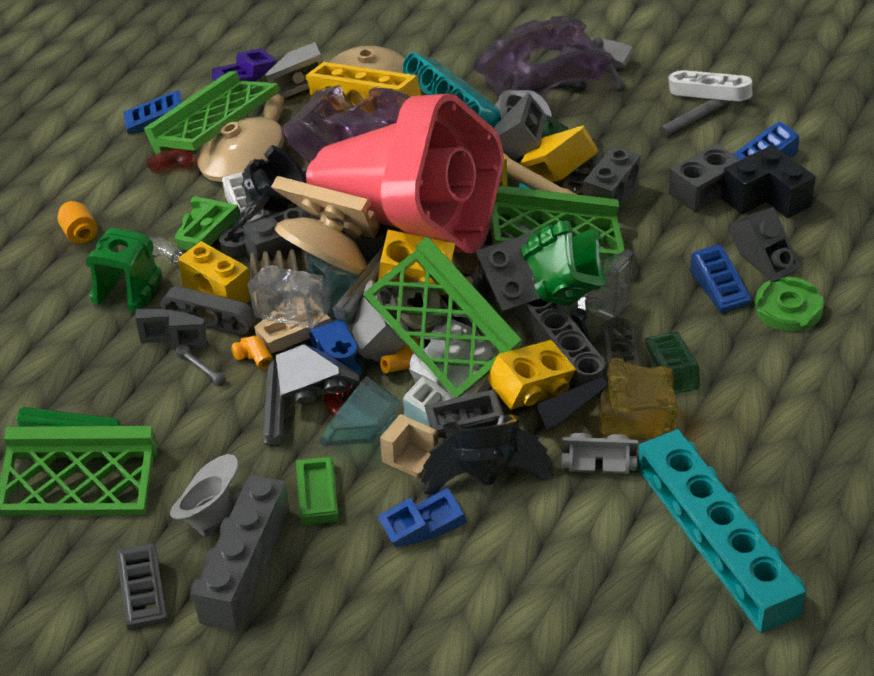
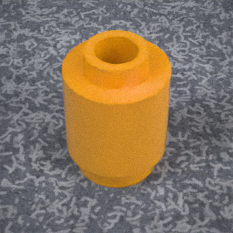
(77, 222)

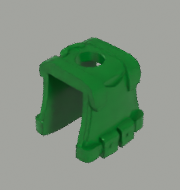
(137, 262)
(564, 265)

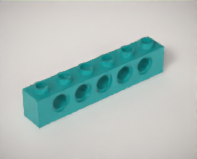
(721, 531)

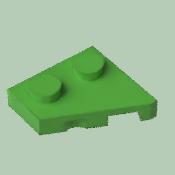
(205, 222)

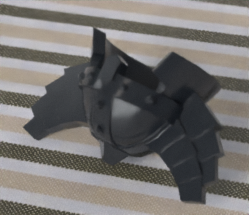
(258, 179)
(484, 453)

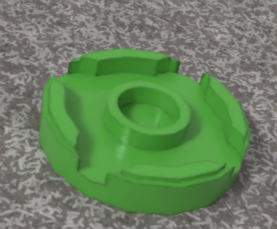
(789, 304)

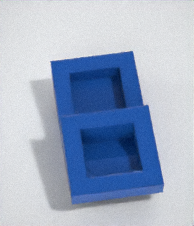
(416, 523)

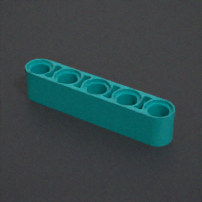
(438, 79)

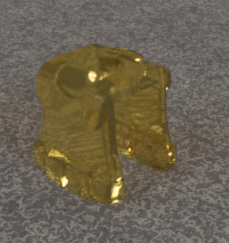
(638, 401)

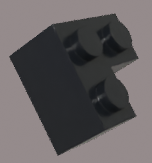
(768, 178)

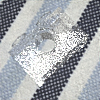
(289, 296)

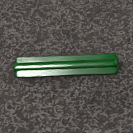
(44, 418)

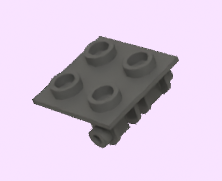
(508, 273)

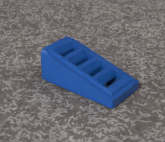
(150, 111)
(777, 135)
(713, 260)

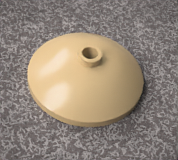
(371, 57)
(238, 145)
(324, 241)

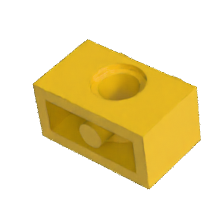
(214, 273)

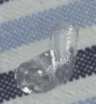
(165, 249)

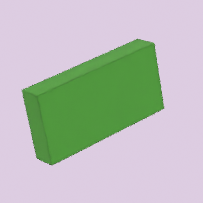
(317, 491)

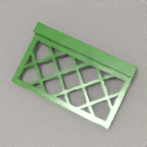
(207, 112)
(540, 208)
(463, 295)
(80, 442)

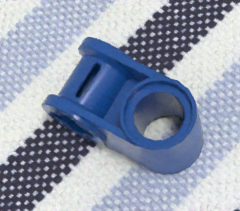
(337, 342)

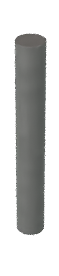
(692, 116)

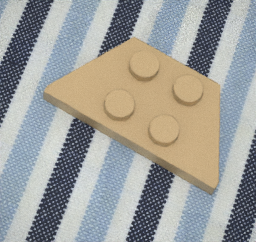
(324, 203)

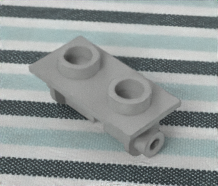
(614, 452)

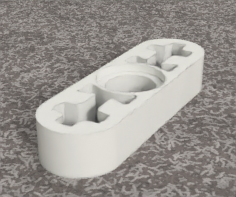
(710, 85)

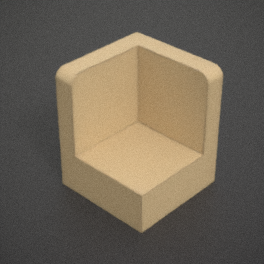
(408, 445)

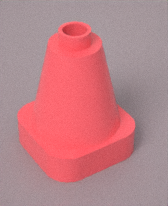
(425, 173)

